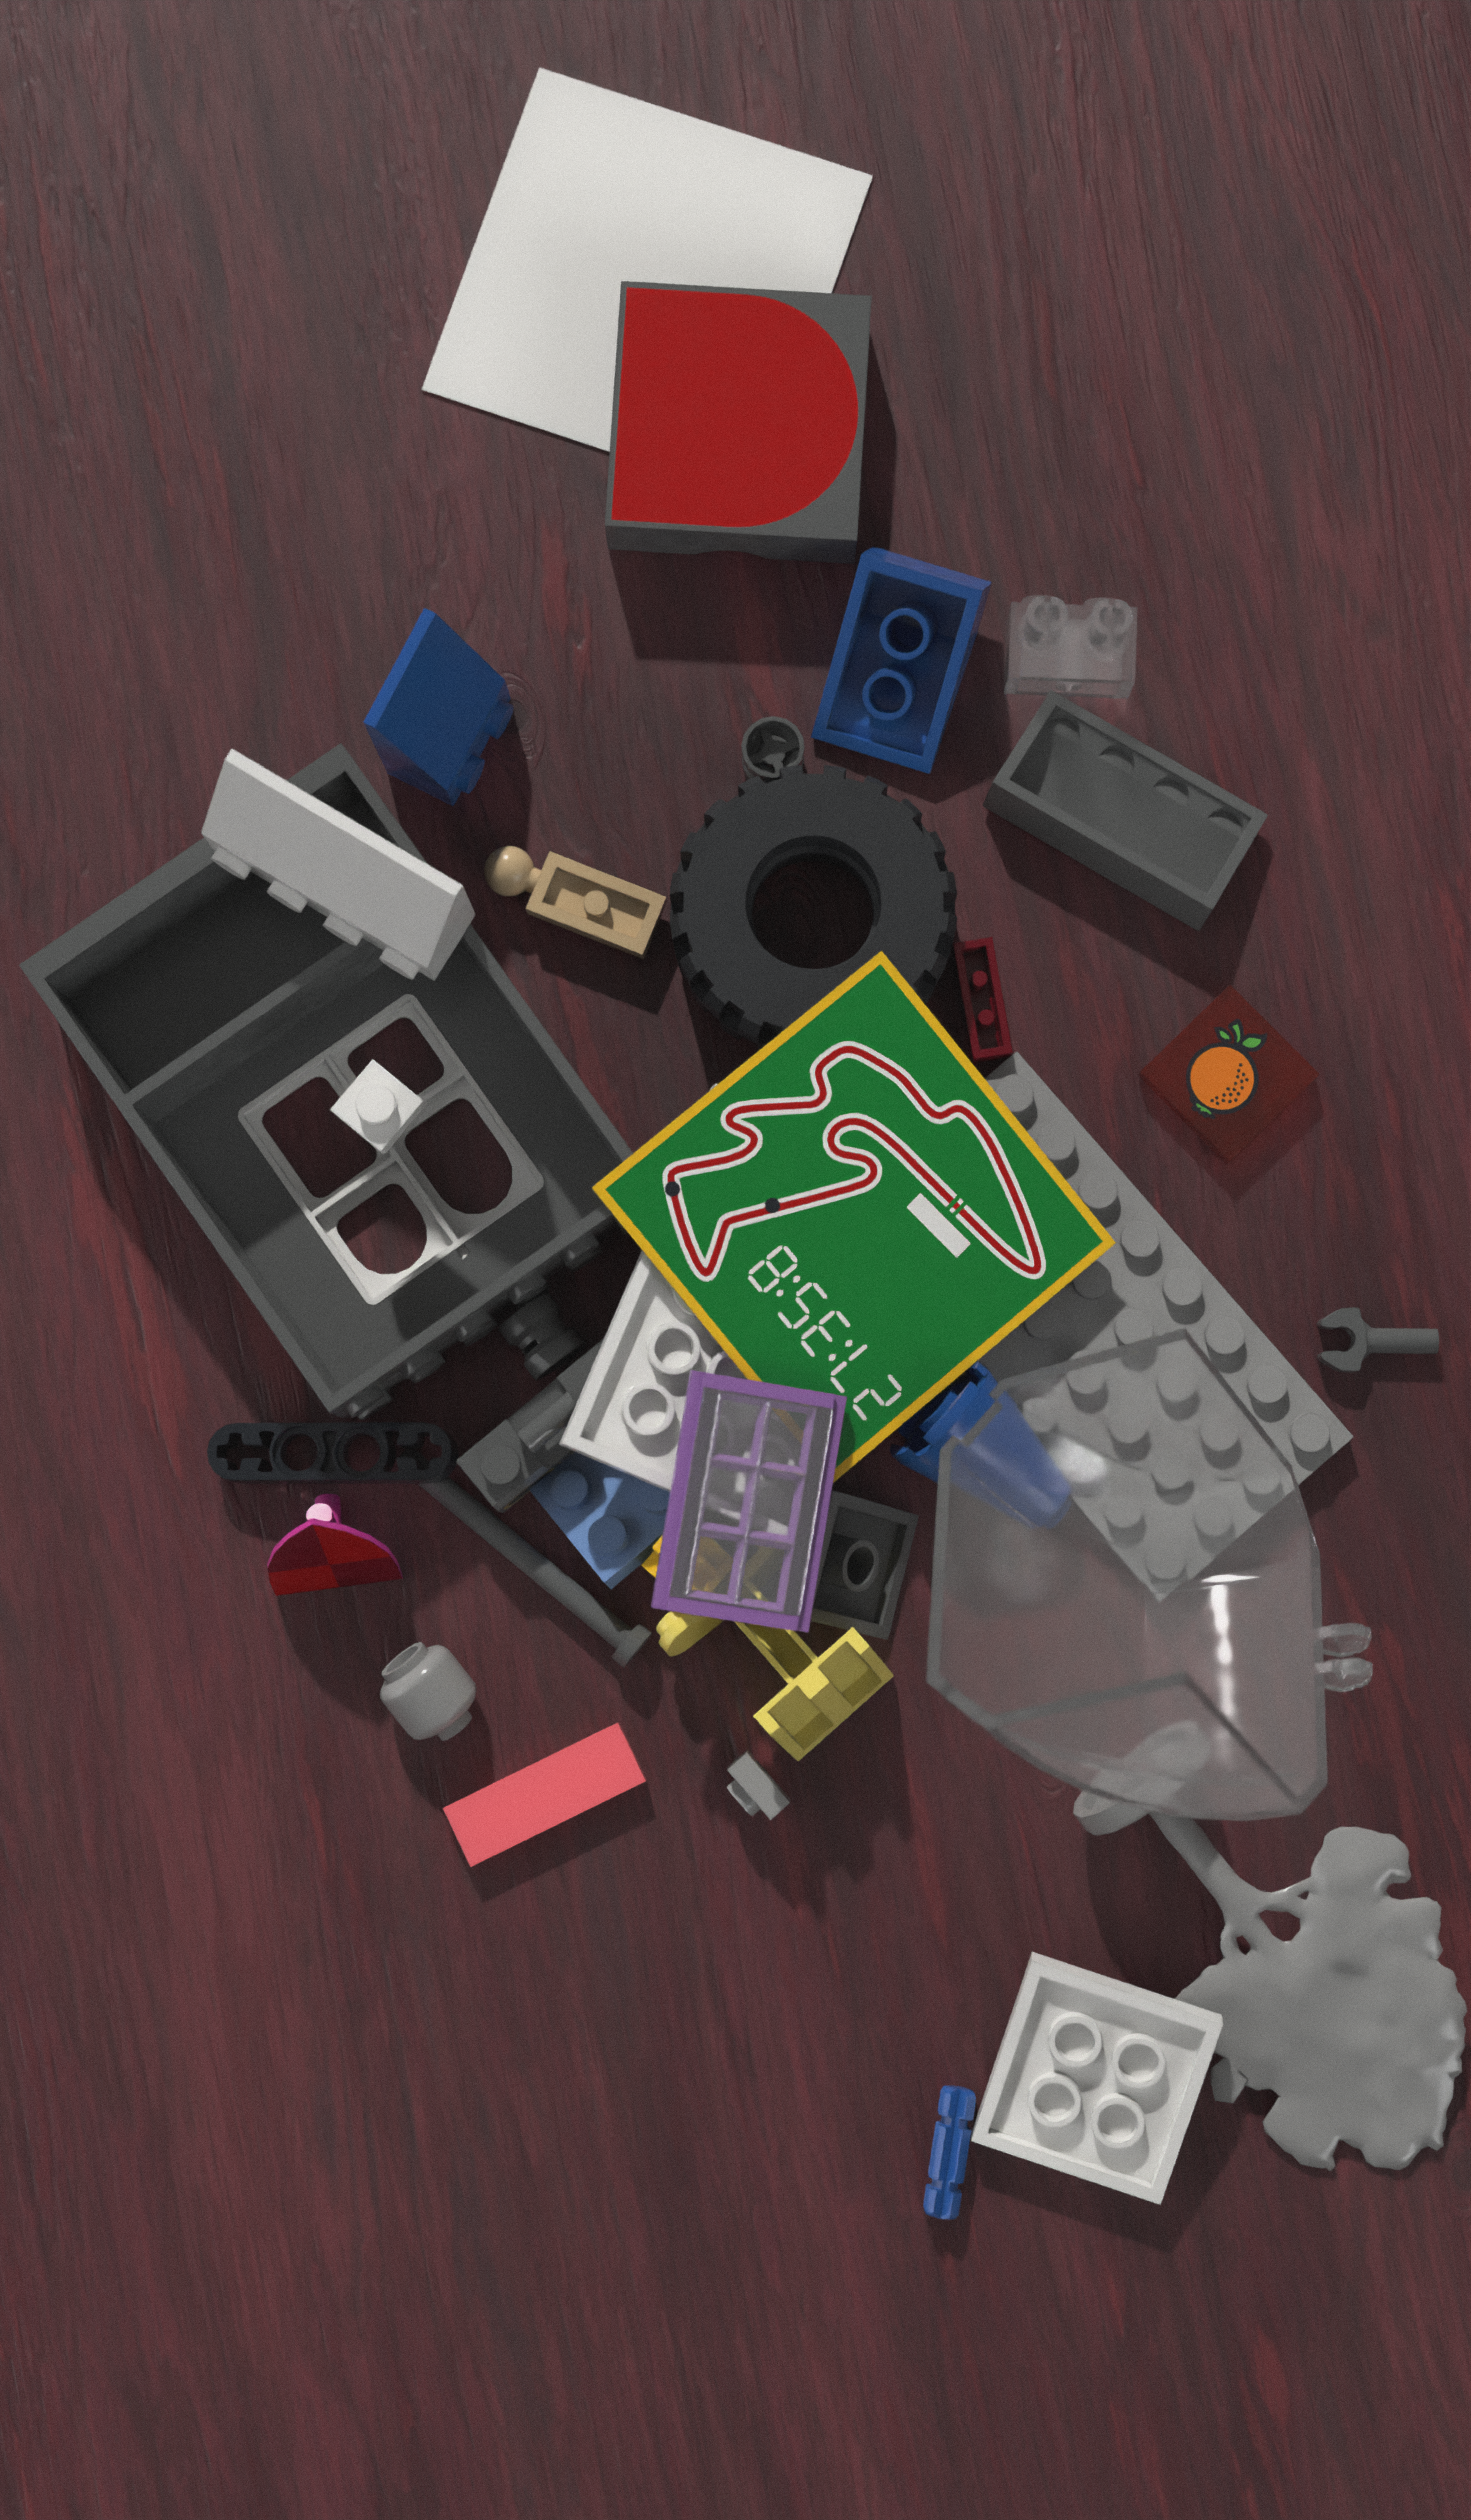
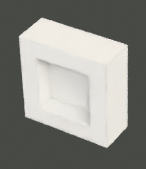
(378, 1107)

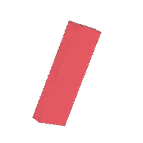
(544, 1794)

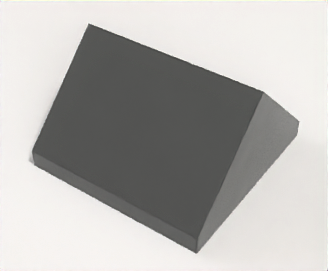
(862, 1565)

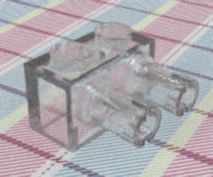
(1070, 647)

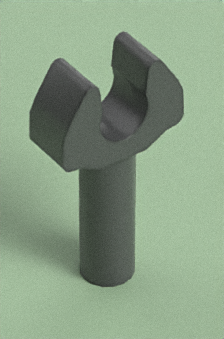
(1372, 1340)

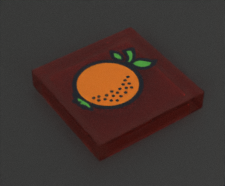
(1228, 1074)

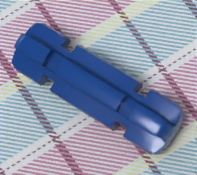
(949, 2152)

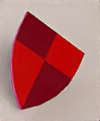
(328, 1554)

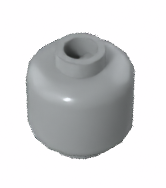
(428, 1692)

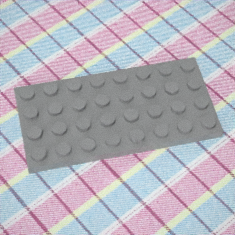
(1148, 1288)

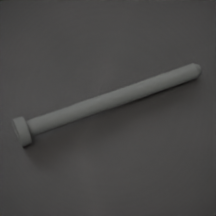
(536, 1566)

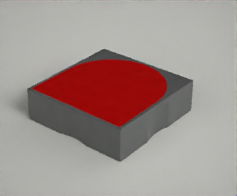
(738, 421)

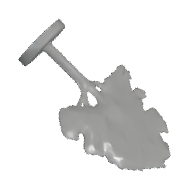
(1344, 2017)

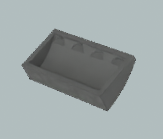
(1124, 810)

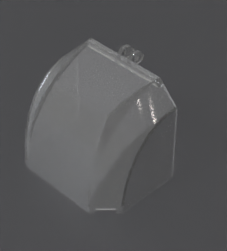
(1137, 1589)

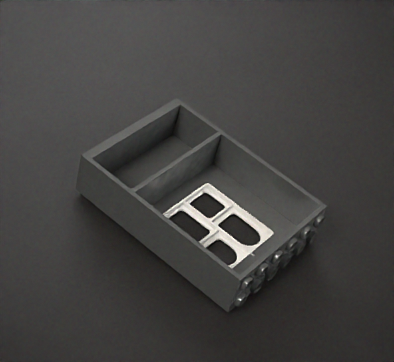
(220, 1002)

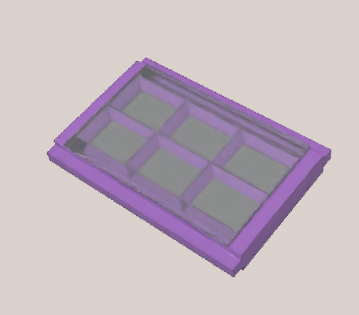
(748, 1501)

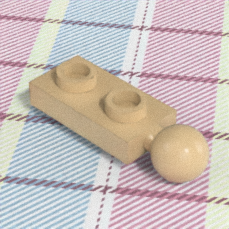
(579, 898)

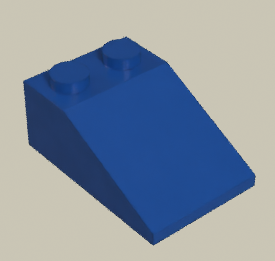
(900, 658)
(438, 711)

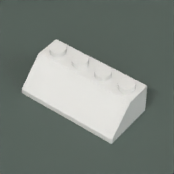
(336, 868)

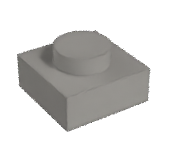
(755, 1787)

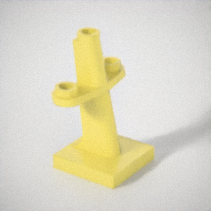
(818, 1690)

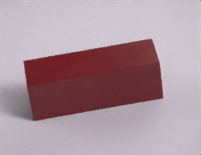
(981, 1001)

